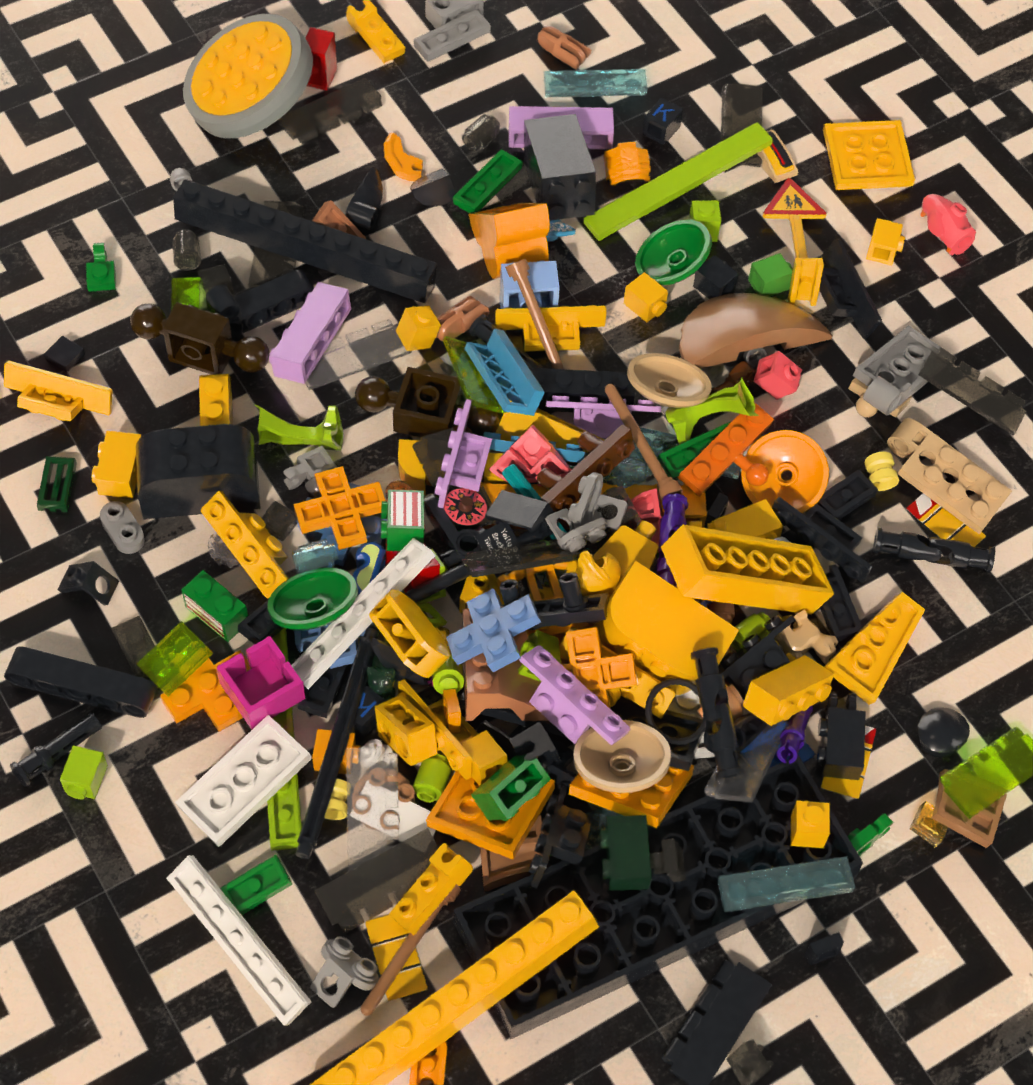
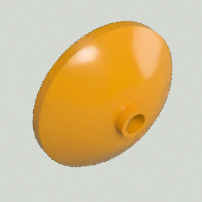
(789, 452)

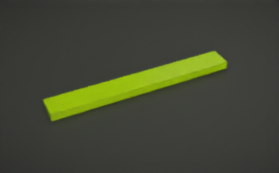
(678, 181)
(284, 805)

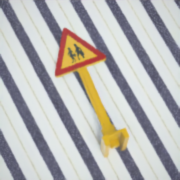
(796, 204)

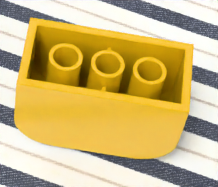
(661, 627)

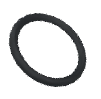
(648, 710)

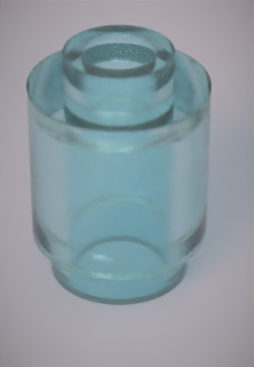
(314, 555)

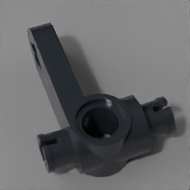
(454, 540)

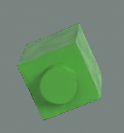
(771, 275)

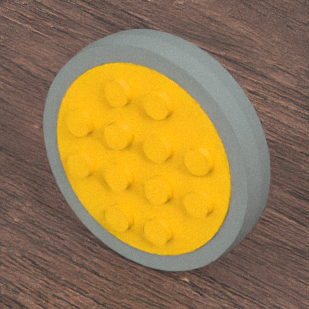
(248, 76)

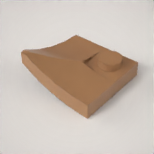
(979, 828)
(502, 870)

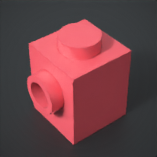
(777, 375)

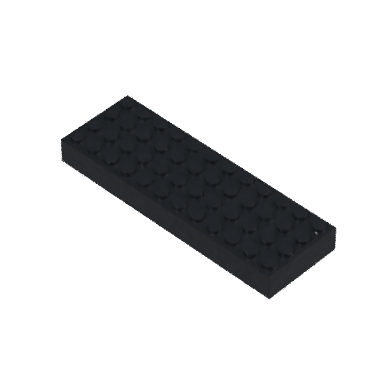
(658, 924)

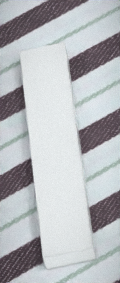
(350, 626)
(239, 940)

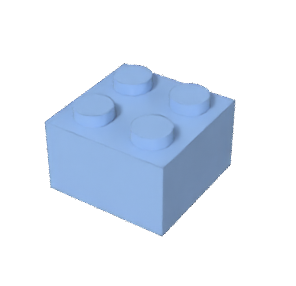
(543, 280)

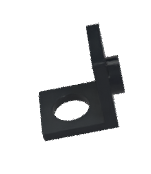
(84, 577)

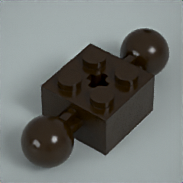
(199, 338)
(423, 404)

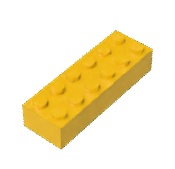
(746, 570)

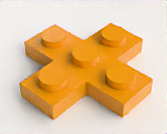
(340, 508)
(593, 670)
(204, 692)

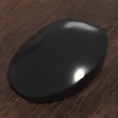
(942, 732)

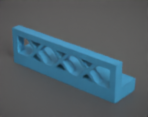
(506, 374)

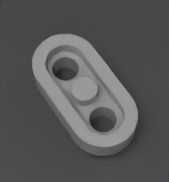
(120, 525)

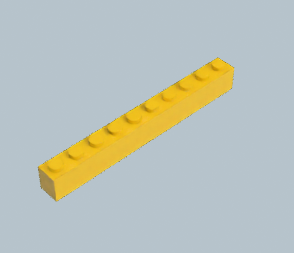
(466, 996)

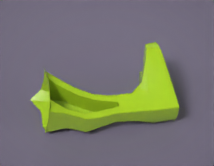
(731, 399)
(326, 434)

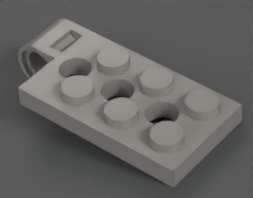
(887, 384)

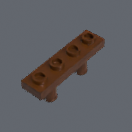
(602, 459)

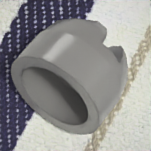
(178, 176)

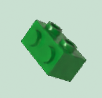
(510, 788)

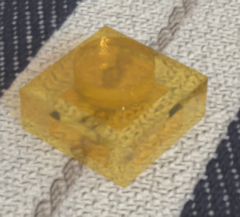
(926, 827)

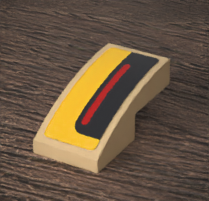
(777, 160)

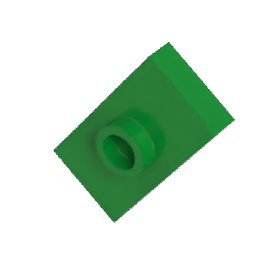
(257, 885)

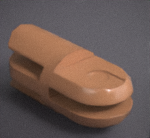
(563, 46)
(460, 317)

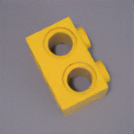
(406, 730)

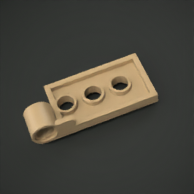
(915, 440)

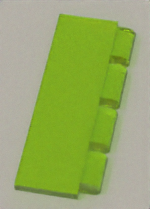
(469, 377)
(990, 772)

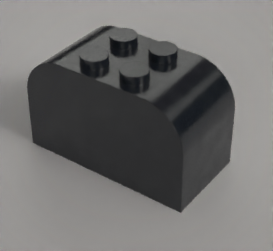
(190, 464)

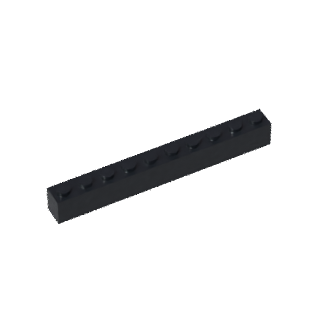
(305, 241)

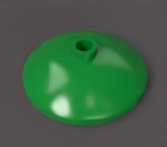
(674, 251)
(312, 598)

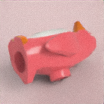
(948, 223)

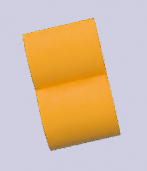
(512, 234)

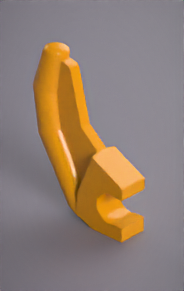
(401, 163)

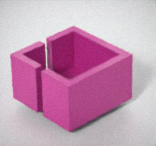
(263, 687)

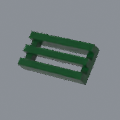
(54, 504)

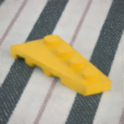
(874, 651)

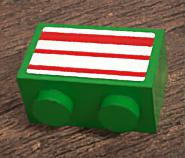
(404, 518)
(214, 605)

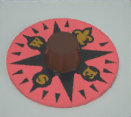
(465, 506)

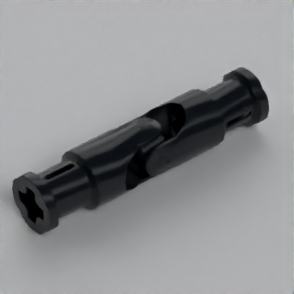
(918, 547)
(715, 707)

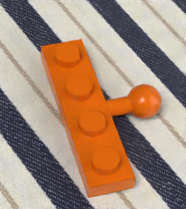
(726, 450)

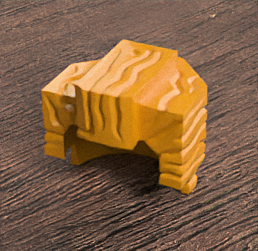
(626, 163)

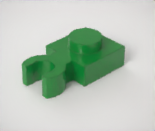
(865, 839)

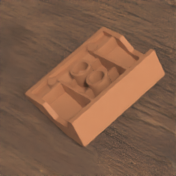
(499, 688)

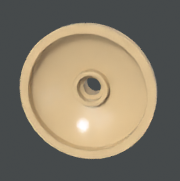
(668, 380)
(626, 766)

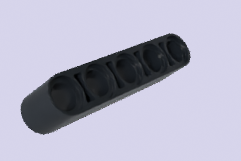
(81, 682)

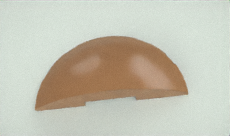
(742, 323)

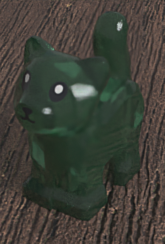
(381, 679)

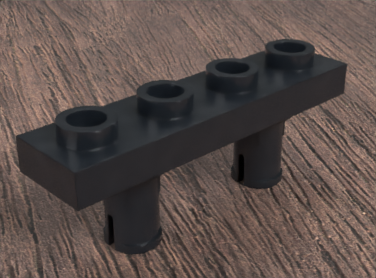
(566, 610)

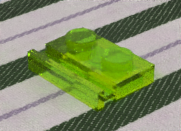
(174, 658)

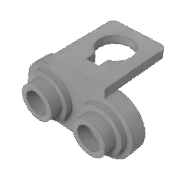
(591, 499)
(575, 538)
(347, 966)

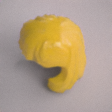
(596, 577)

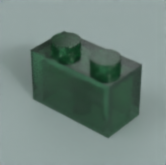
(627, 852)

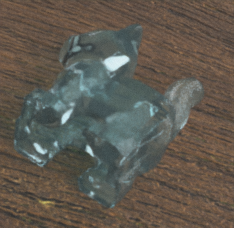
(630, 470)

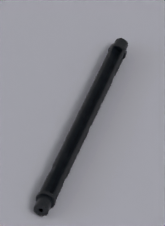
(336, 746)

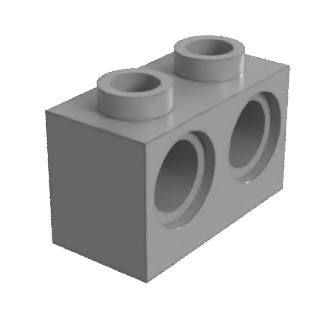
(444, 11)

